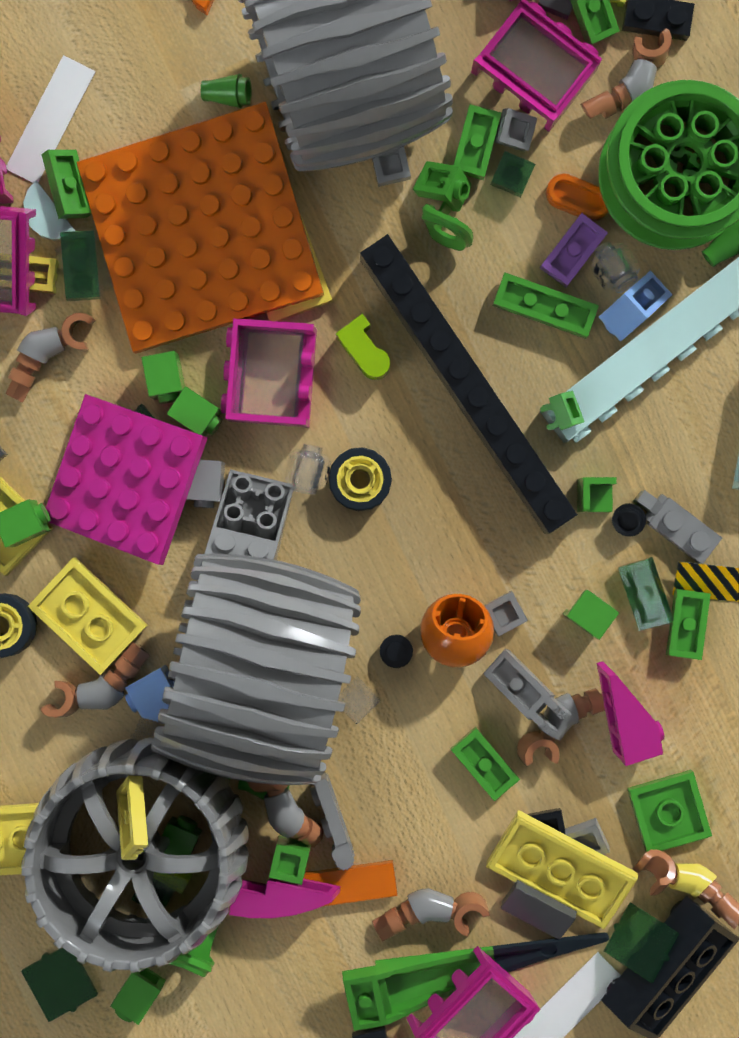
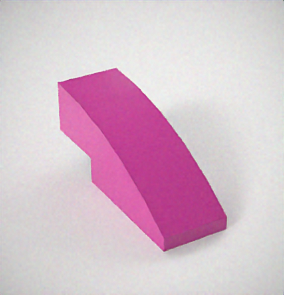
(281, 898)

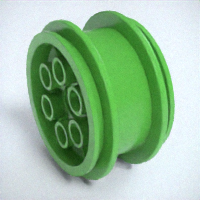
(622, 165)

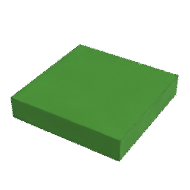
(669, 811)

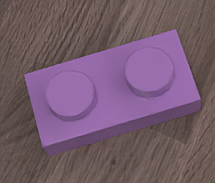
(573, 250)

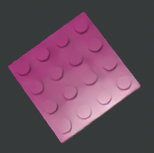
(124, 479)

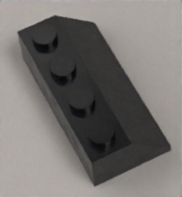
(692, 959)

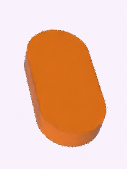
(576, 197)

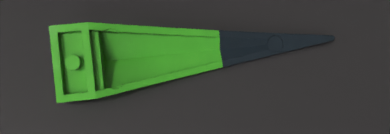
(404, 984)

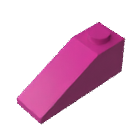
(631, 728)

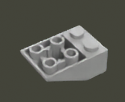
(250, 516)

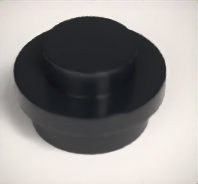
(629, 519)
(396, 651)

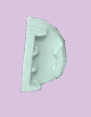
(46, 219)

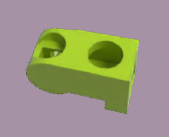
(369, 359)

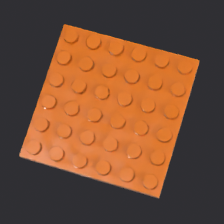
(200, 228)

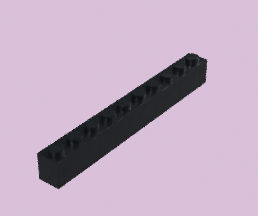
(467, 385)

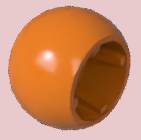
(457, 630)

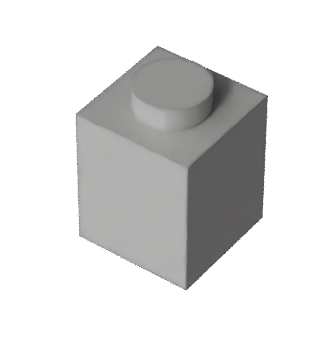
(207, 483)

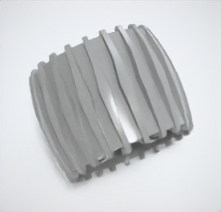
(350, 76)
(258, 670)
(91, 925)

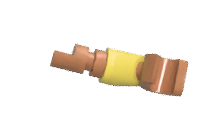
(690, 879)

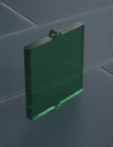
(641, 942)
(59, 983)

